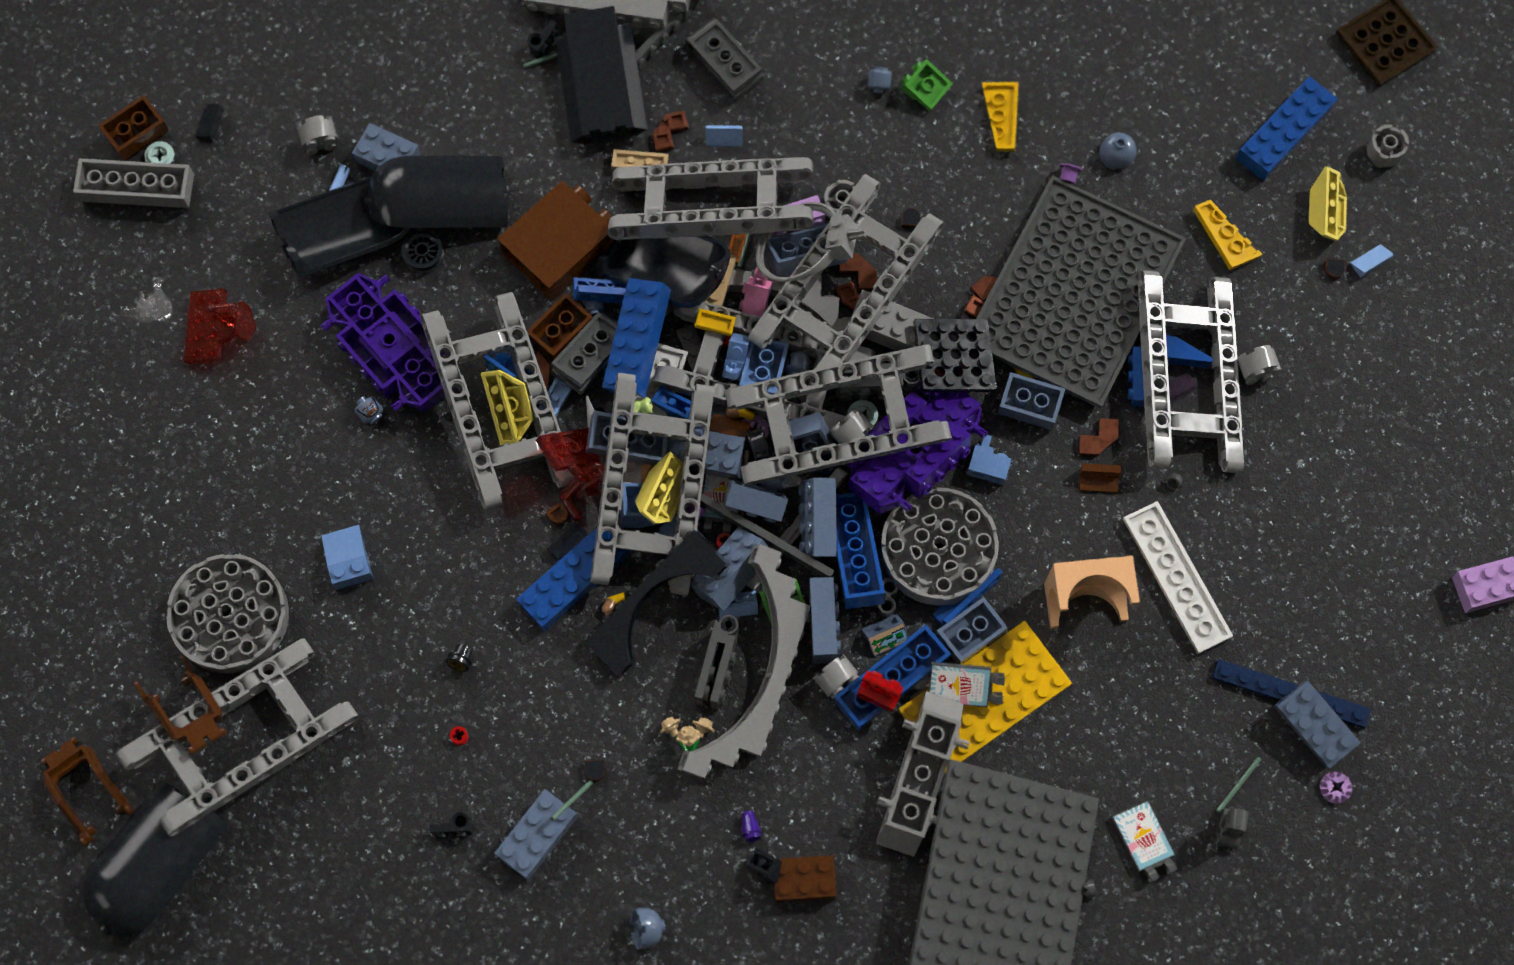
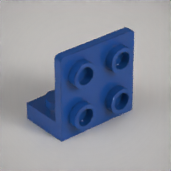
(502, 362)

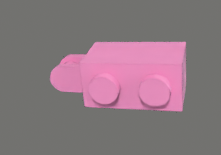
(756, 294)

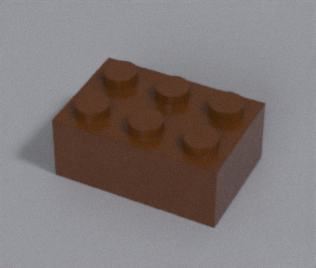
(133, 127)
(558, 326)
(806, 879)

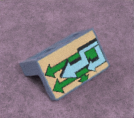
(885, 634)

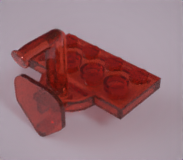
(213, 323)
(567, 451)

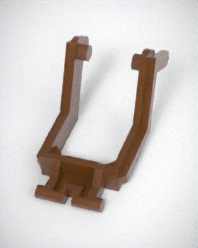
(197, 730)
(62, 763)

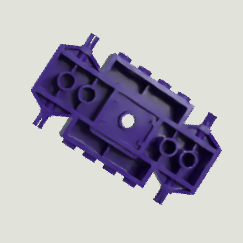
(392, 367)
(885, 478)

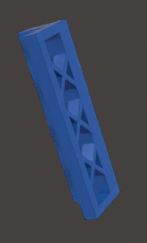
(598, 293)
(949, 612)

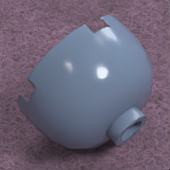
(1118, 151)
(647, 927)

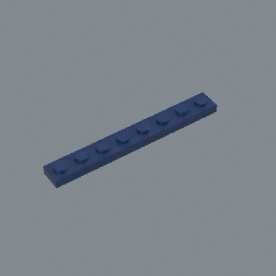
(1278, 689)

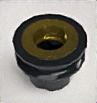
(460, 658)

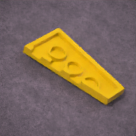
(1002, 110)
(1228, 241)

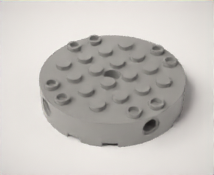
(944, 573)
(235, 640)

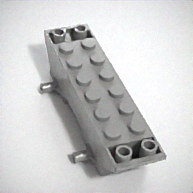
(921, 773)

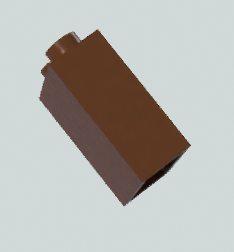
(557, 239)

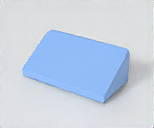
(724, 135)
(1371, 260)
(743, 605)

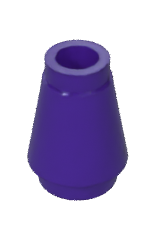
(750, 827)

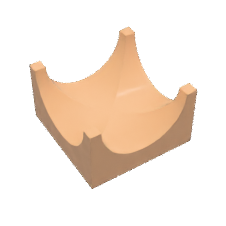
(1106, 578)

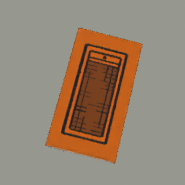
(736, 245)

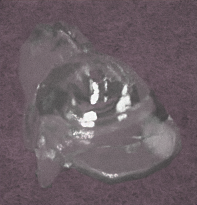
(155, 307)

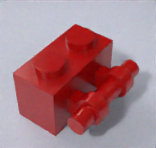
(880, 691)

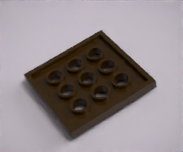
(1399, 42)

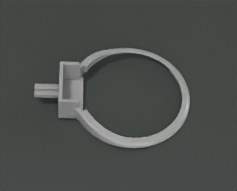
(839, 243)

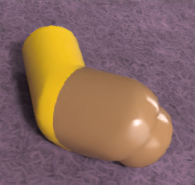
(745, 413)
(610, 603)

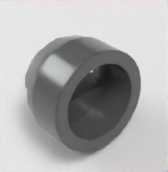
(1170, 484)
(1090, 886)

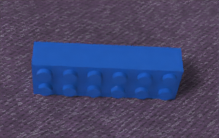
(1286, 128)
(637, 333)
(857, 554)
(564, 583)
(905, 664)

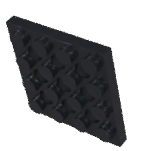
(981, 347)

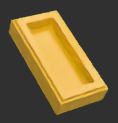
(715, 322)

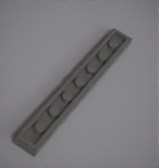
(770, 539)

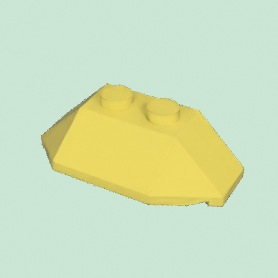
(1328, 204)
(508, 405)
(661, 490)

